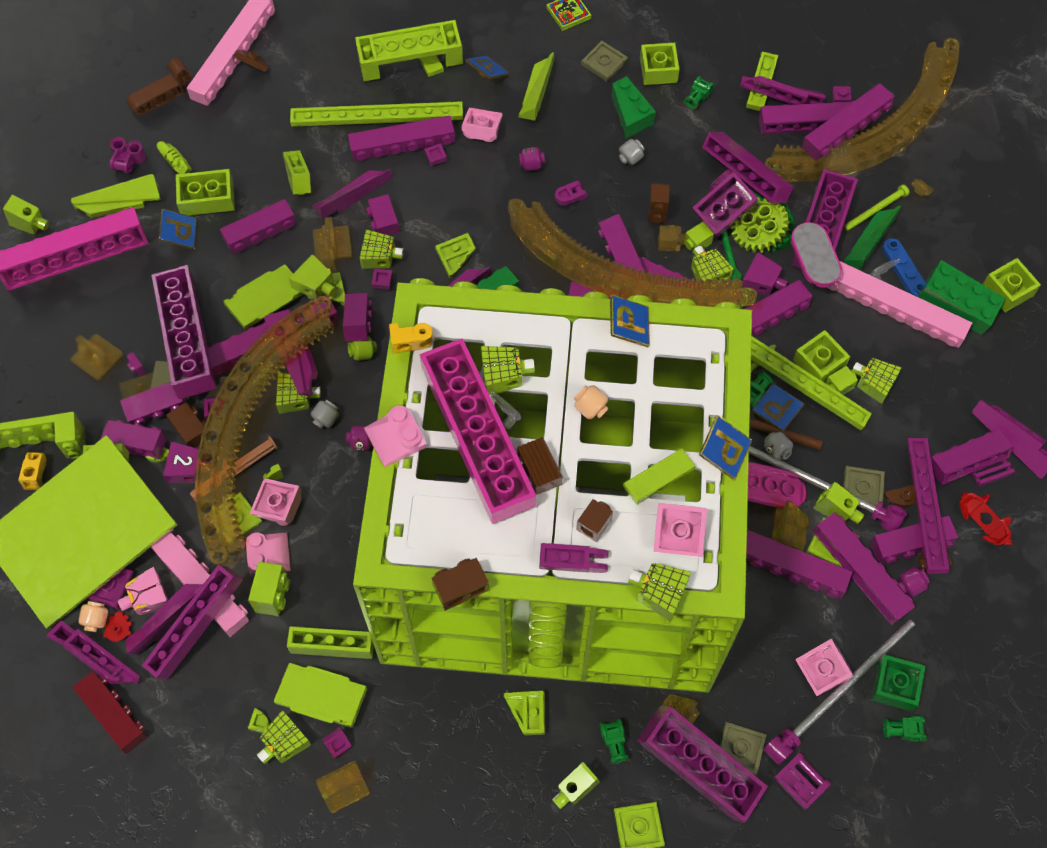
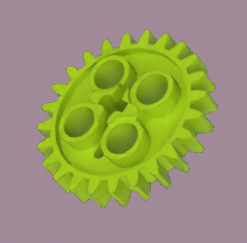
(760, 226)

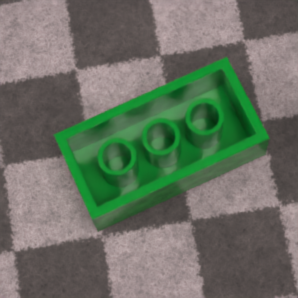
(962, 296)

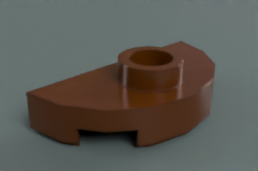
(252, 59)
(902, 497)

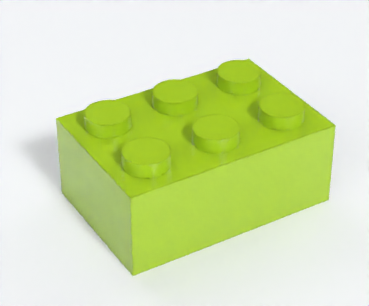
(205, 192)

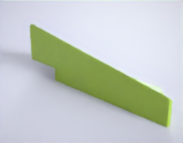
(536, 88)
(118, 197)

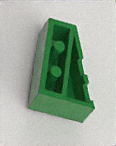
(632, 107)

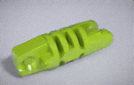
(174, 157)

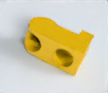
(410, 338)
(32, 471)

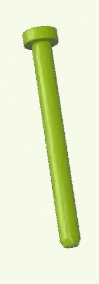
(902, 191)

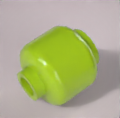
(362, 349)

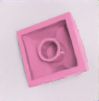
(481, 124)
(395, 436)
(277, 501)
(680, 529)
(267, 549)
(824, 667)

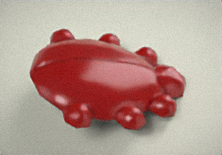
(118, 627)

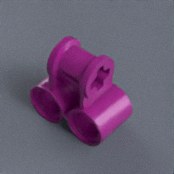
(126, 154)

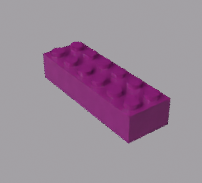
(831, 205)
(702, 763)

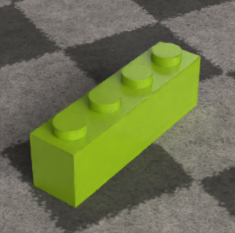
(330, 642)

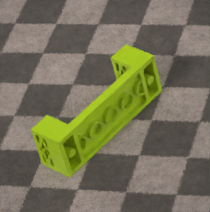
(408, 45)
(62, 428)

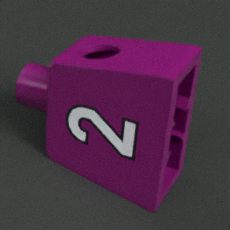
(181, 464)

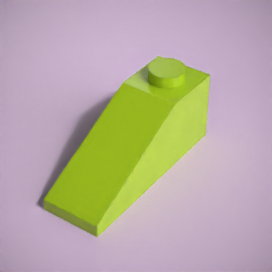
(297, 172)

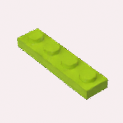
(766, 69)

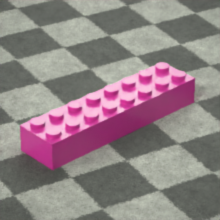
(71, 248)
(478, 431)

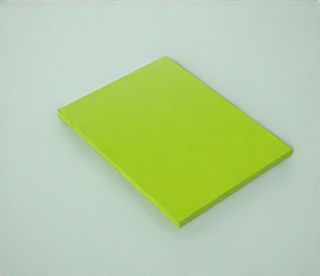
(80, 531)

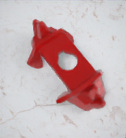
(997, 530)

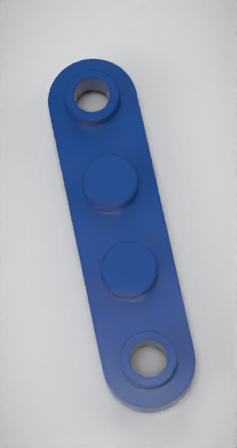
(905, 268)

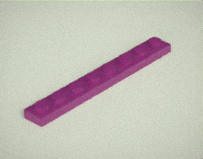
(927, 506)

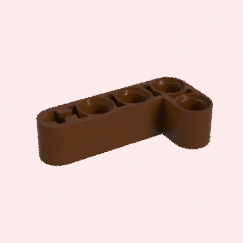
(161, 90)

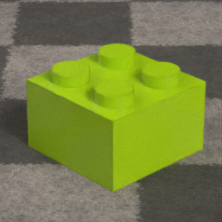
(659, 63)
(1013, 283)
(821, 356)
(269, 589)

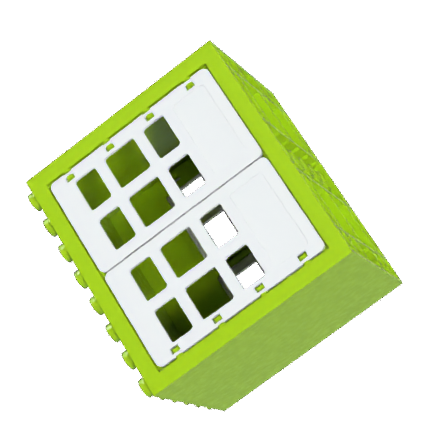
(557, 622)

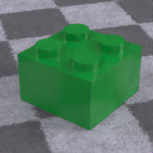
(898, 683)

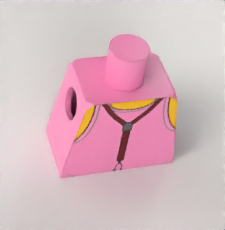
(144, 593)

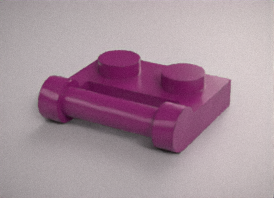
(797, 785)

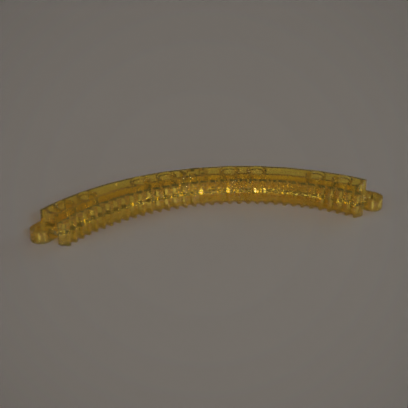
(886, 138)
(607, 277)
(215, 478)

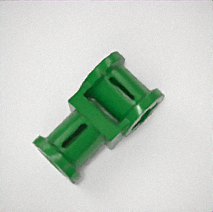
(699, 91)
(758, 388)
(907, 728)
(613, 737)

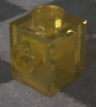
(670, 238)

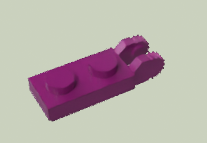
(571, 558)

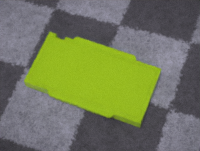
(262, 297)
(320, 694)

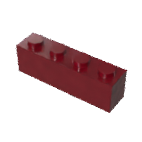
(109, 712)

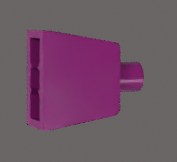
(764, 276)

